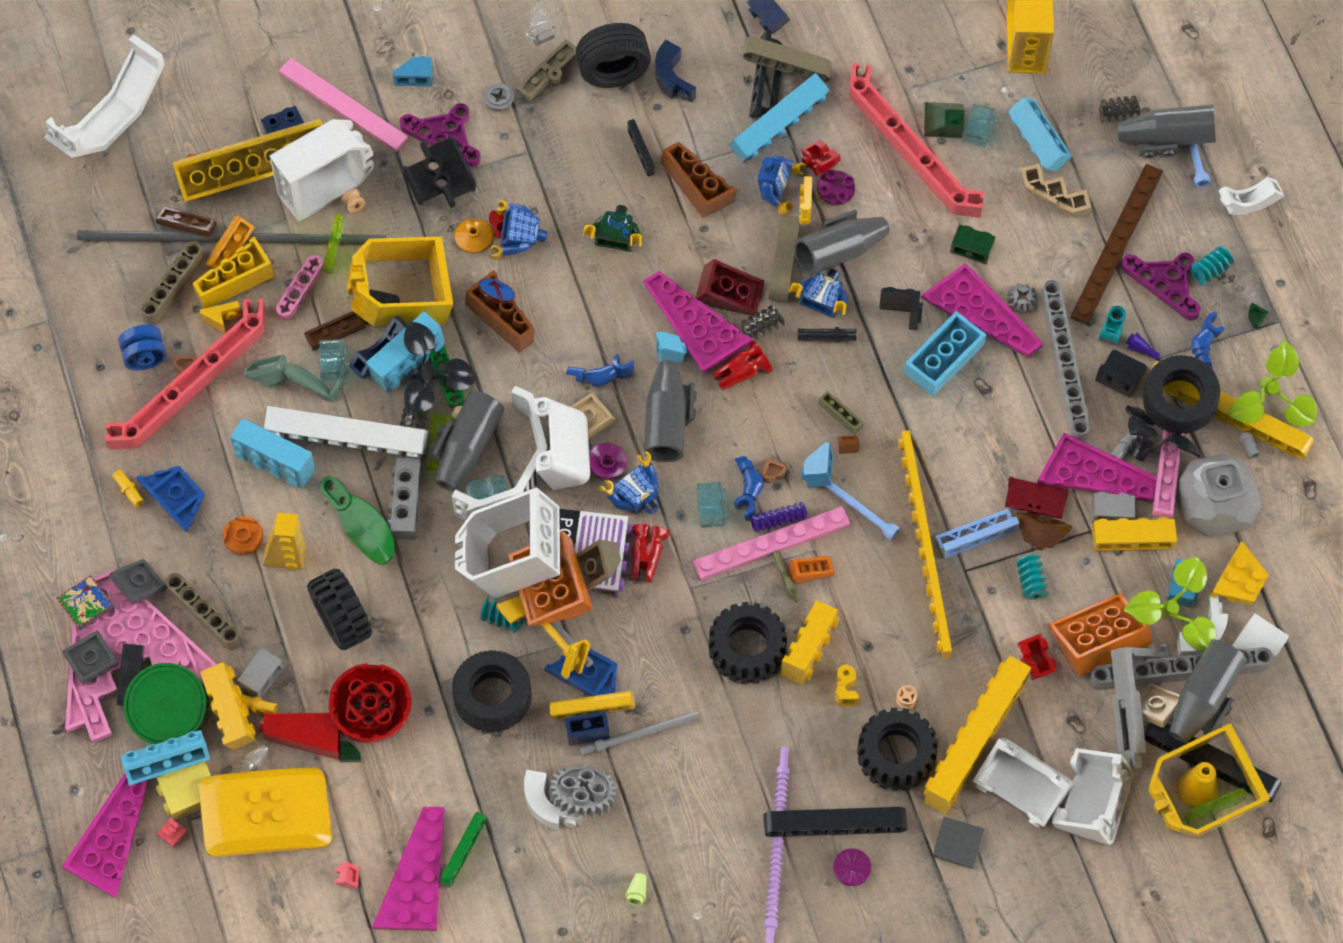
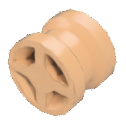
(353, 200)
(909, 693)

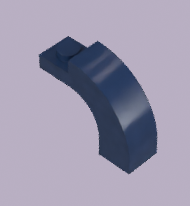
(666, 59)
(359, 361)

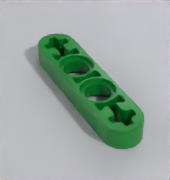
(444, 358)
(463, 849)

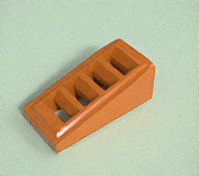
(803, 576)

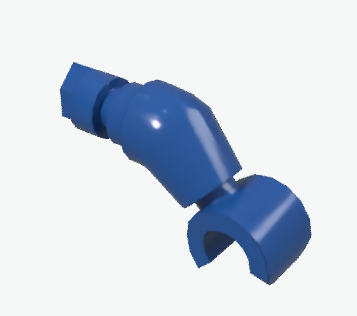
(1201, 342)
(604, 375)
(753, 487)

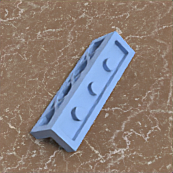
(977, 538)

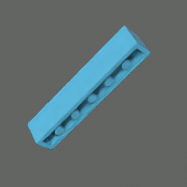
(779, 117)

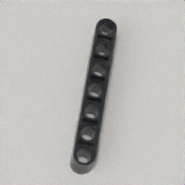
(1224, 763)
(835, 821)

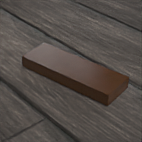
(186, 221)
(335, 329)

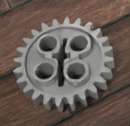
(583, 791)

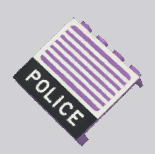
(589, 527)

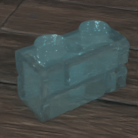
(711, 504)

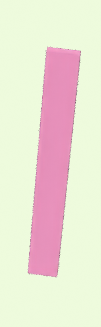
(343, 105)

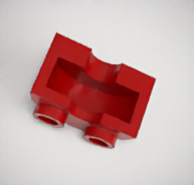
(819, 157)
(1036, 656)

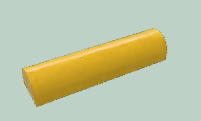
(607, 702)

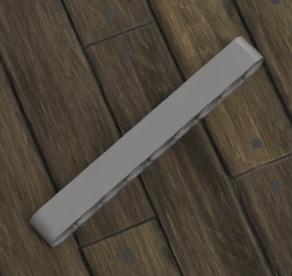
(1066, 351)
(1170, 665)

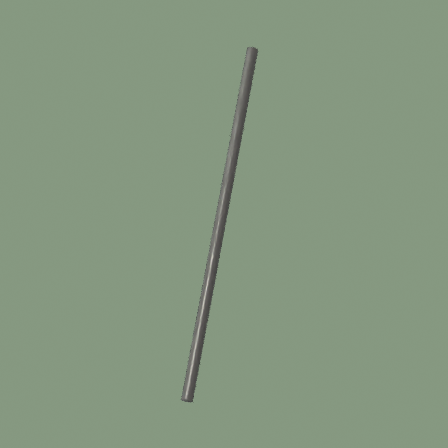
(216, 236)

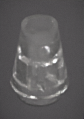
(254, 759)

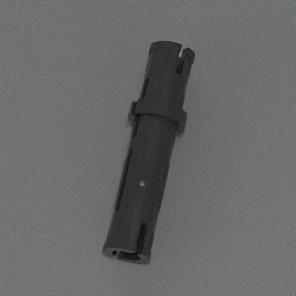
(827, 334)

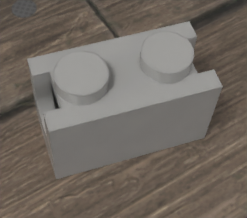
(1113, 506)
(260, 673)

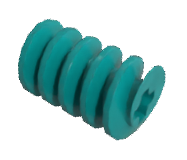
(1211, 265)
(1030, 577)
(493, 615)

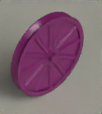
(852, 867)

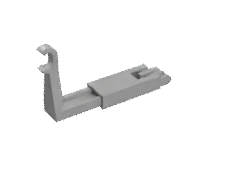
(1128, 703)

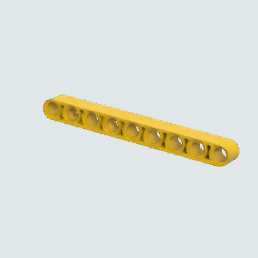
(1266, 428)

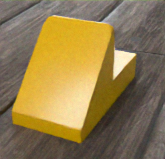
(217, 314)

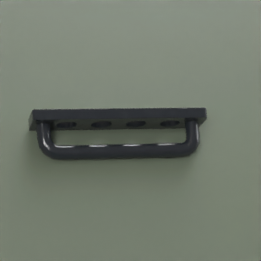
(759, 82)

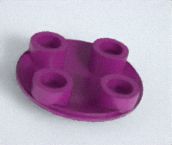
(836, 187)

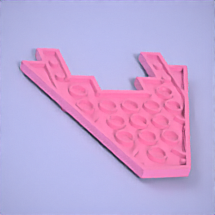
(129, 625)

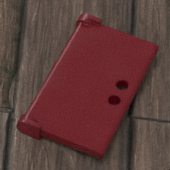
(1036, 495)

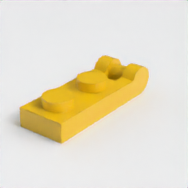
(805, 201)

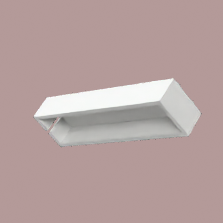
(347, 430)

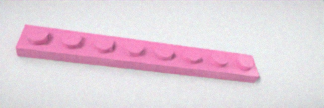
(766, 544)

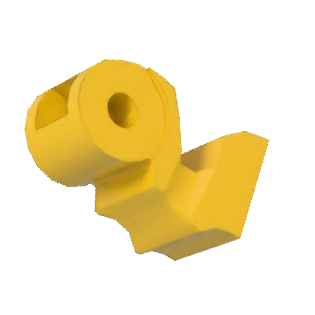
(846, 680)

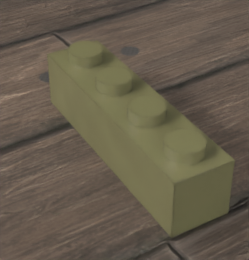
(840, 412)

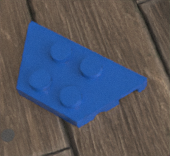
(175, 494)
(594, 680)

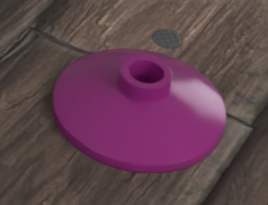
(608, 453)

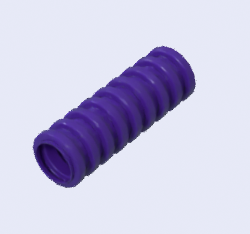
(778, 517)

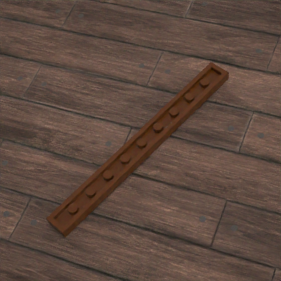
(1116, 244)

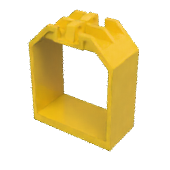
(1029, 35)
(400, 250)
(1164, 805)

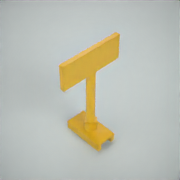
(575, 653)

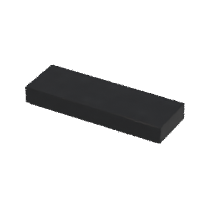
(640, 147)
(130, 666)

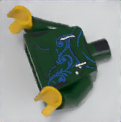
(615, 230)

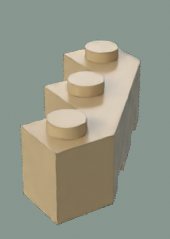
(1055, 192)

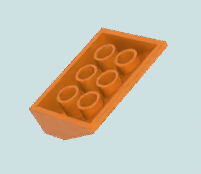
(559, 596)
(1095, 631)

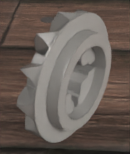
(494, 91)
(1022, 305)

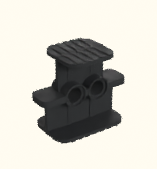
(451, 168)

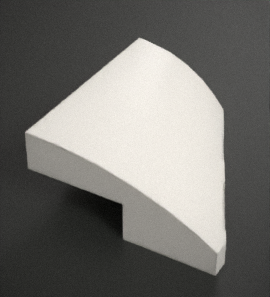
(1261, 634)

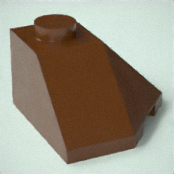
(1041, 531)

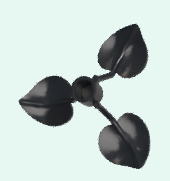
(458, 372)
(1139, 425)

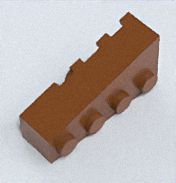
(503, 318)

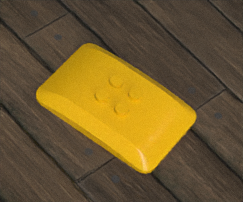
(264, 811)

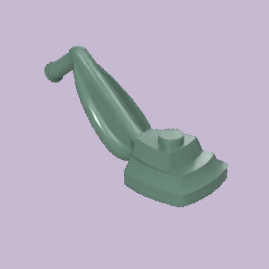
(276, 369)

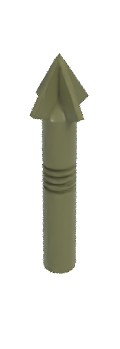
(792, 591)

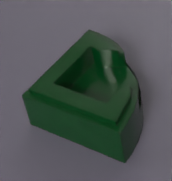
(1256, 315)
(349, 752)

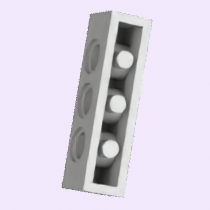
(411, 469)

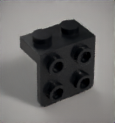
(904, 301)
(1121, 373)

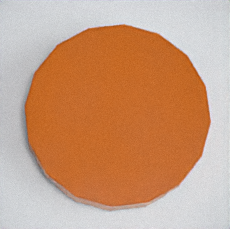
(242, 535)

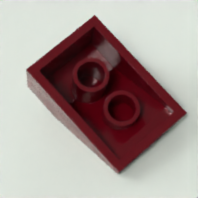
(729, 288)

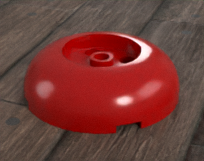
(354, 687)

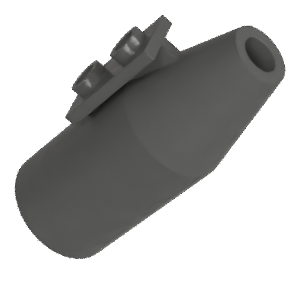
(1165, 129)
(838, 241)
(667, 413)
(464, 442)
(1204, 695)

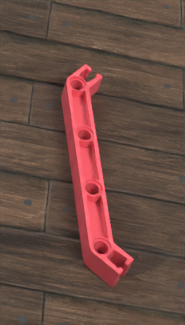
(912, 148)
(189, 382)

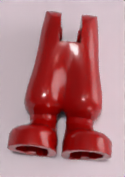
(741, 368)
(647, 554)

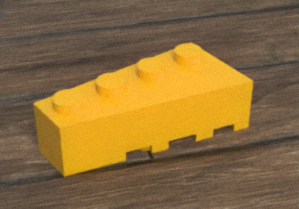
(234, 275)
(285, 543)
(810, 640)
(228, 706)

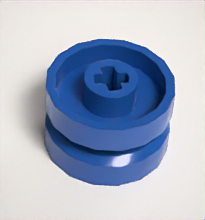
(142, 347)

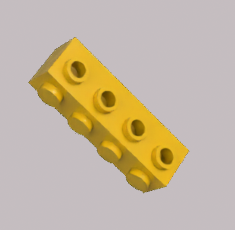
(1134, 534)

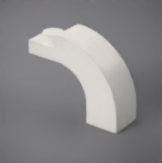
(1251, 199)
(1219, 620)
(540, 807)

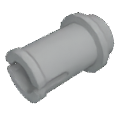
(1249, 445)

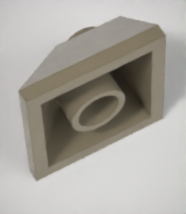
(598, 562)

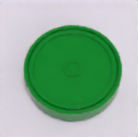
(165, 703)

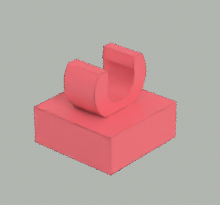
(172, 832)
(348, 875)

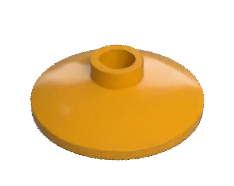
(473, 242)

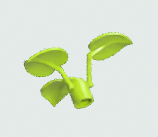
(1280, 362)
(1146, 608)

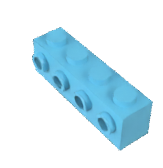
(1039, 134)
(165, 757)

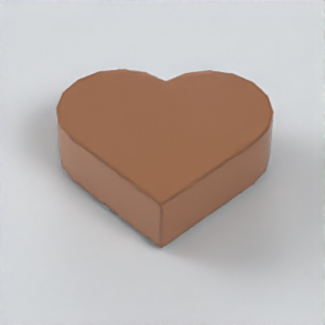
(181, 363)
(773, 470)

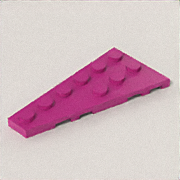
(976, 302)
(699, 327)
(1093, 470)
(106, 843)
(414, 890)

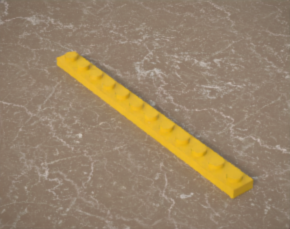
(925, 551)

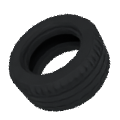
(613, 55)

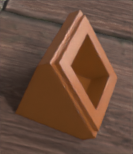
(848, 444)

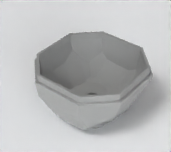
(1215, 507)

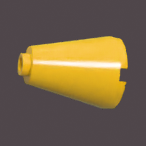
(1198, 785)

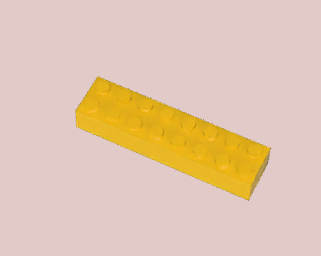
(235, 163)
(976, 734)

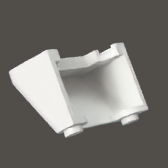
(568, 458)
(1023, 781)
(1096, 796)

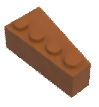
(696, 180)

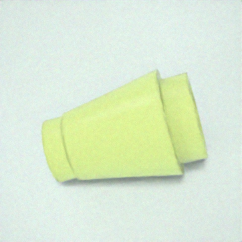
(637, 890)

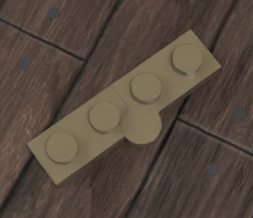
(547, 71)

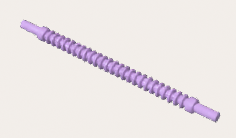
(771, 922)

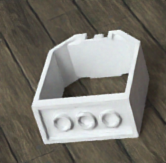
(321, 167)
(488, 521)

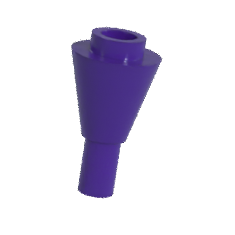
(1138, 344)

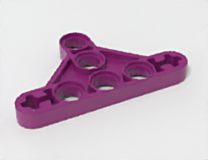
(437, 129)
(1159, 275)

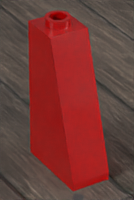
(303, 731)

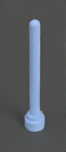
(1201, 177)
(890, 530)

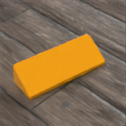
(232, 239)

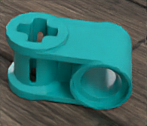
(1112, 327)

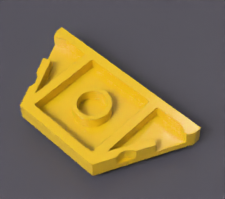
(1241, 577)

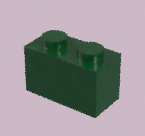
(972, 244)

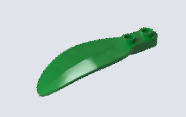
(361, 522)

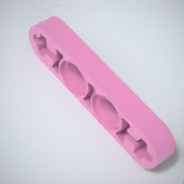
(297, 286)

